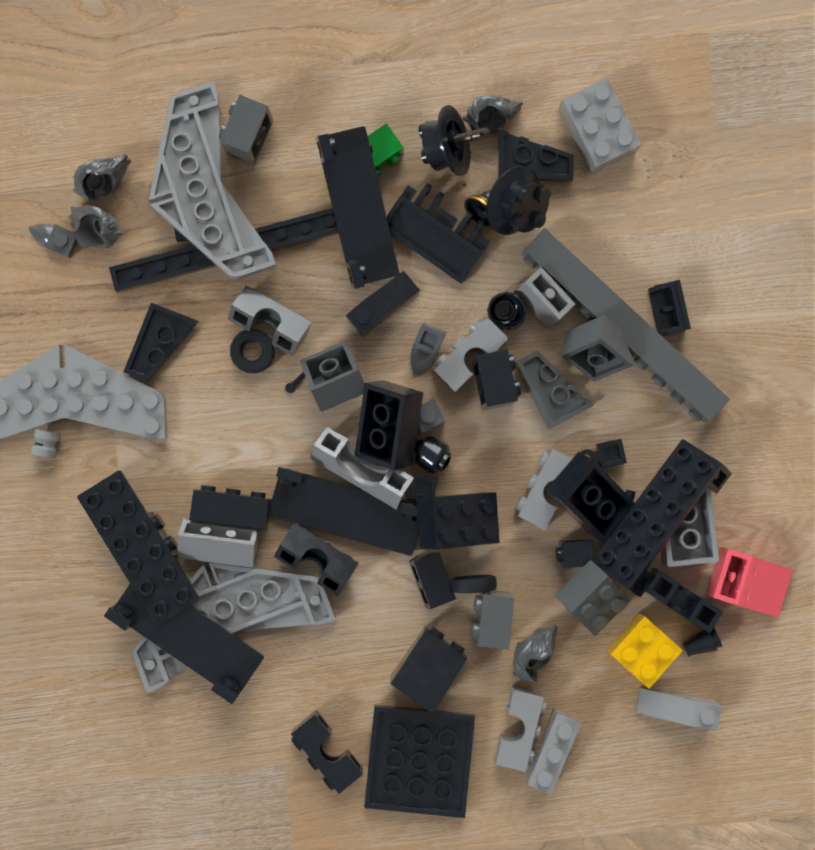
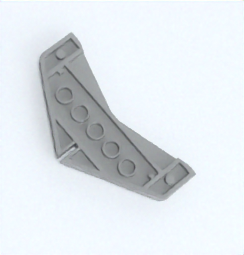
(201, 205)
(79, 392)
(241, 602)

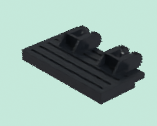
(433, 235)

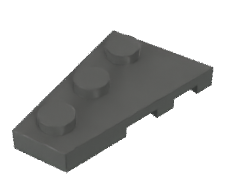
(549, 390)

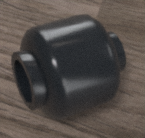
(432, 454)

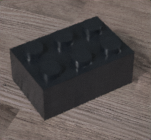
(496, 379)
(388, 424)
(590, 497)
(457, 520)

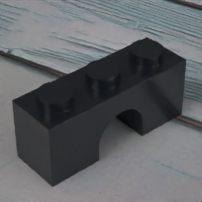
(302, 545)
(683, 601)
(338, 770)

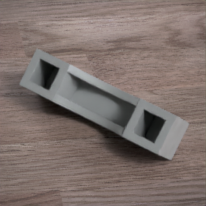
(338, 456)

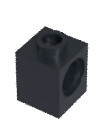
(574, 553)

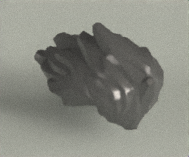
(491, 112)
(100, 177)
(94, 227)
(534, 653)

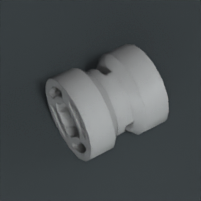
(45, 443)

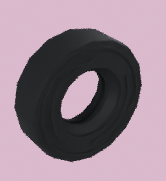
(262, 362)
(474, 584)

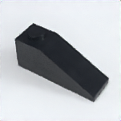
(381, 303)

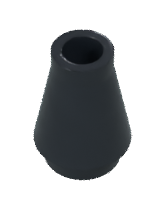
(703, 643)

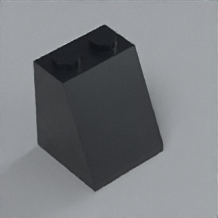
(428, 668)

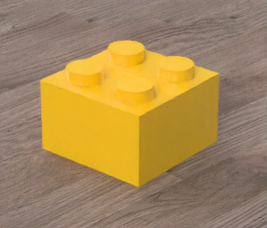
(644, 650)

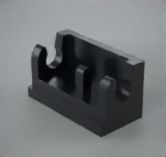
(669, 308)
(432, 580)

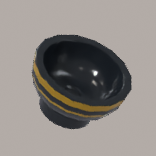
(477, 206)

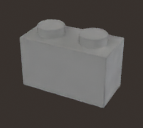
(544, 297)

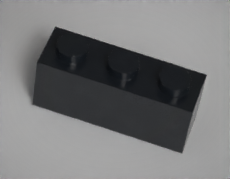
(230, 507)

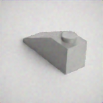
(679, 708)

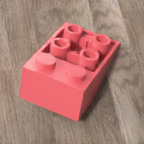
(749, 582)

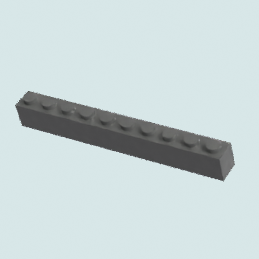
(644, 342)

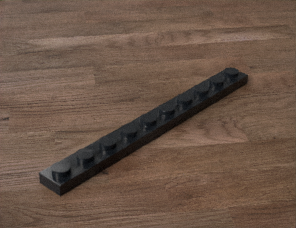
(191, 260)

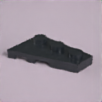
(545, 161)
(157, 340)

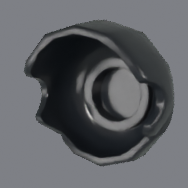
(506, 310)

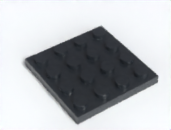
(419, 761)

